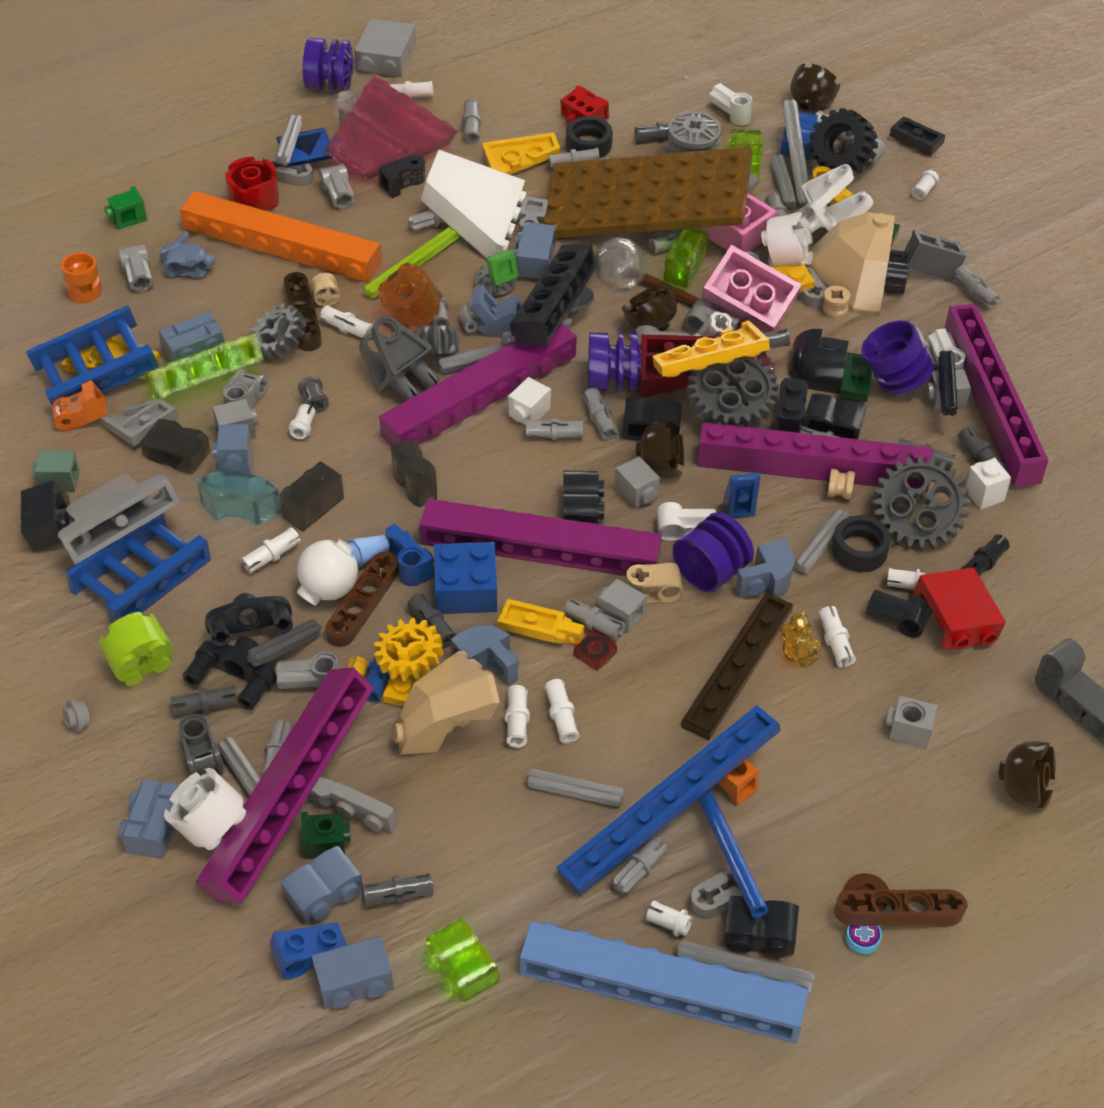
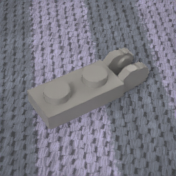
(354, 803)

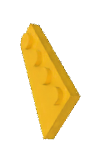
(724, 349)

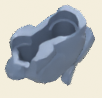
(185, 259)

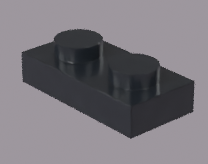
(917, 135)

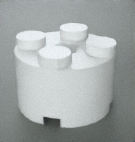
(788, 240)
(205, 809)

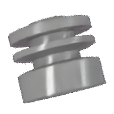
(693, 133)

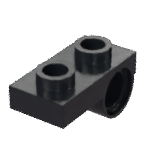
(896, 272)

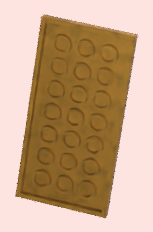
(649, 192)

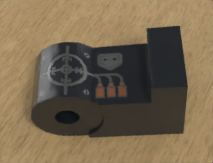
(401, 174)

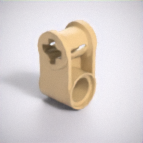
(657, 581)

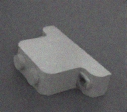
(114, 512)

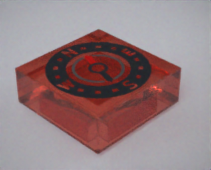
(595, 650)

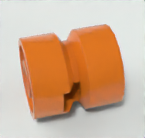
(81, 277)

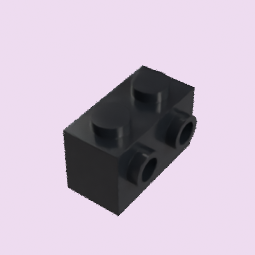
(43, 514)

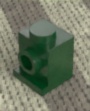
(323, 833)

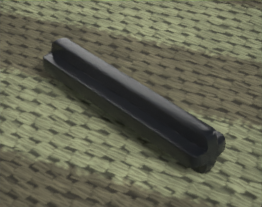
(947, 381)

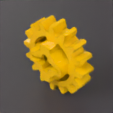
(408, 649)

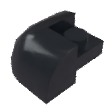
(818, 360)

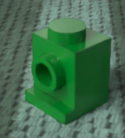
(126, 209)

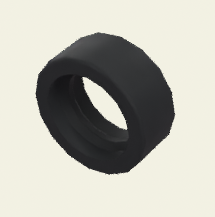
(589, 126)
(859, 560)

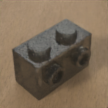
(311, 496)

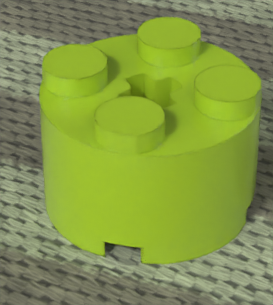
(136, 648)

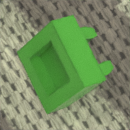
(502, 267)

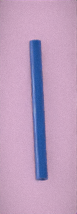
(733, 855)

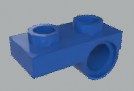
(414, 562)
(295, 947)

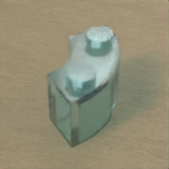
(239, 496)

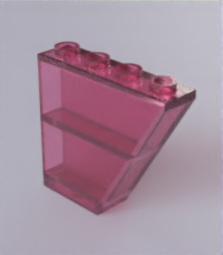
(385, 129)

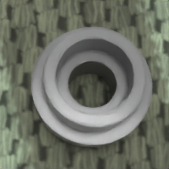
(76, 715)

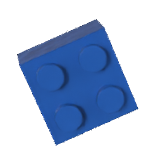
(465, 577)

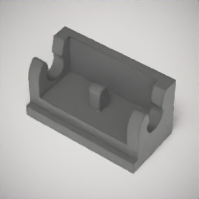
(934, 254)

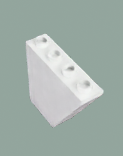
(474, 201)

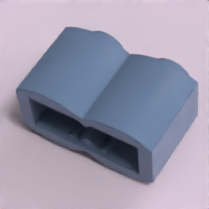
(322, 884)

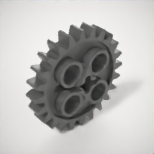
(741, 384)
(944, 515)

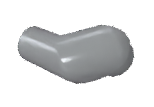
(468, 318)

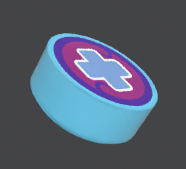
(863, 938)

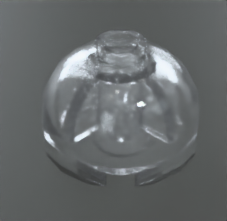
(619, 264)

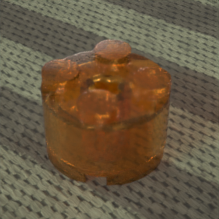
(410, 296)

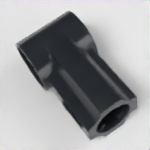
(908, 615)

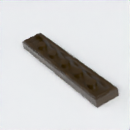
(737, 666)

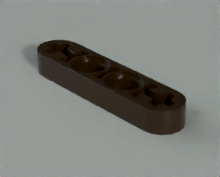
(306, 309)

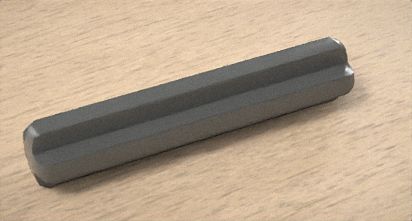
(283, 643)

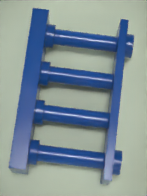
(106, 376)
(143, 590)

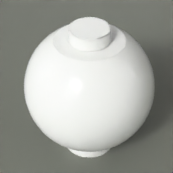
(326, 571)

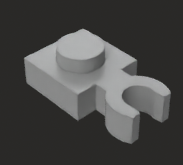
(532, 211)

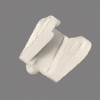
(822, 190)

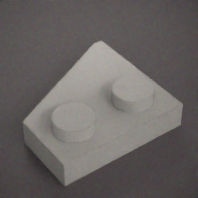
(139, 420)

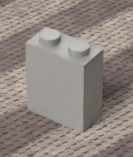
(385, 47)

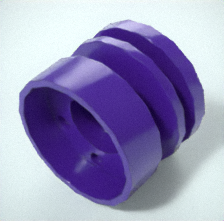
(325, 64)
(897, 357)
(613, 361)
(713, 552)

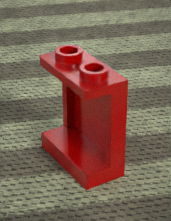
(961, 607)

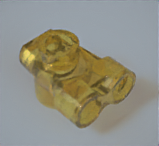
(799, 642)

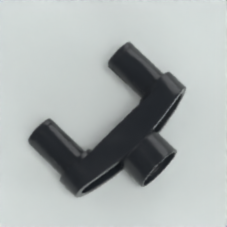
(267, 612)
(234, 662)

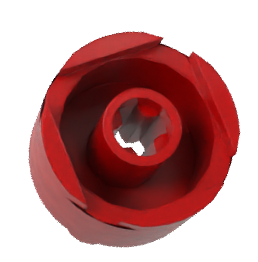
(253, 183)

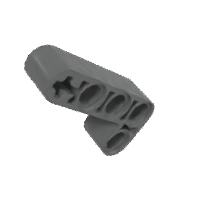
(1070, 689)

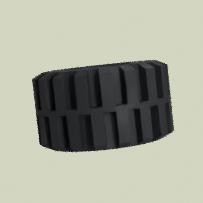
(834, 125)

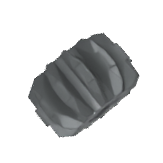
(442, 339)

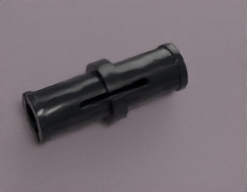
(986, 556)

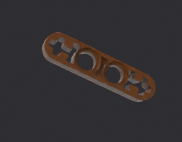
(365, 599)
(899, 902)

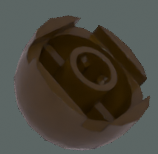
(813, 87)
(652, 308)
(662, 448)
(1028, 773)

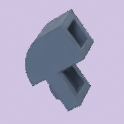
(493, 315)
(771, 571)
(490, 648)

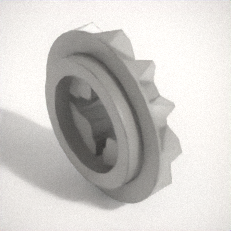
(483, 278)

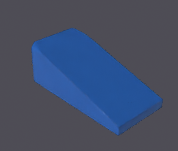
(741, 495)

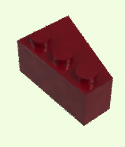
(650, 380)

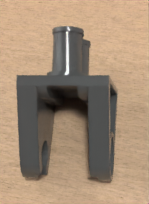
(396, 358)

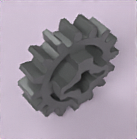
(279, 330)

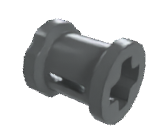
(313, 394)

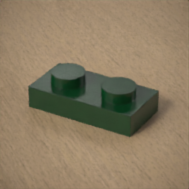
(856, 378)

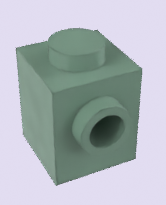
(57, 466)

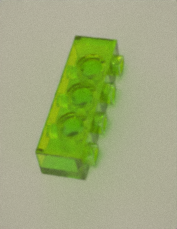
(203, 365)

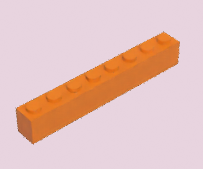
(281, 236)

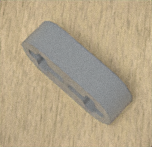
(296, 175)
(815, 298)
(716, 889)

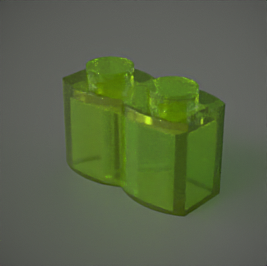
(461, 960)

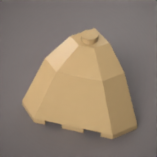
(856, 258)
(446, 694)

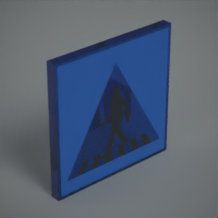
(309, 147)

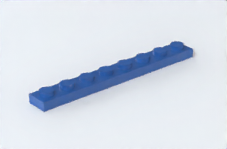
(668, 799)

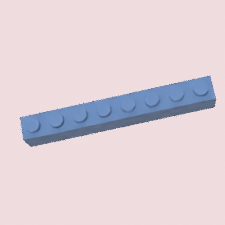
(663, 981)

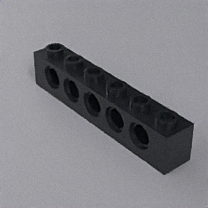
(553, 295)

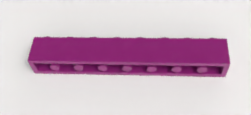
(474, 389)
(997, 397)
(803, 454)
(540, 537)
(284, 786)

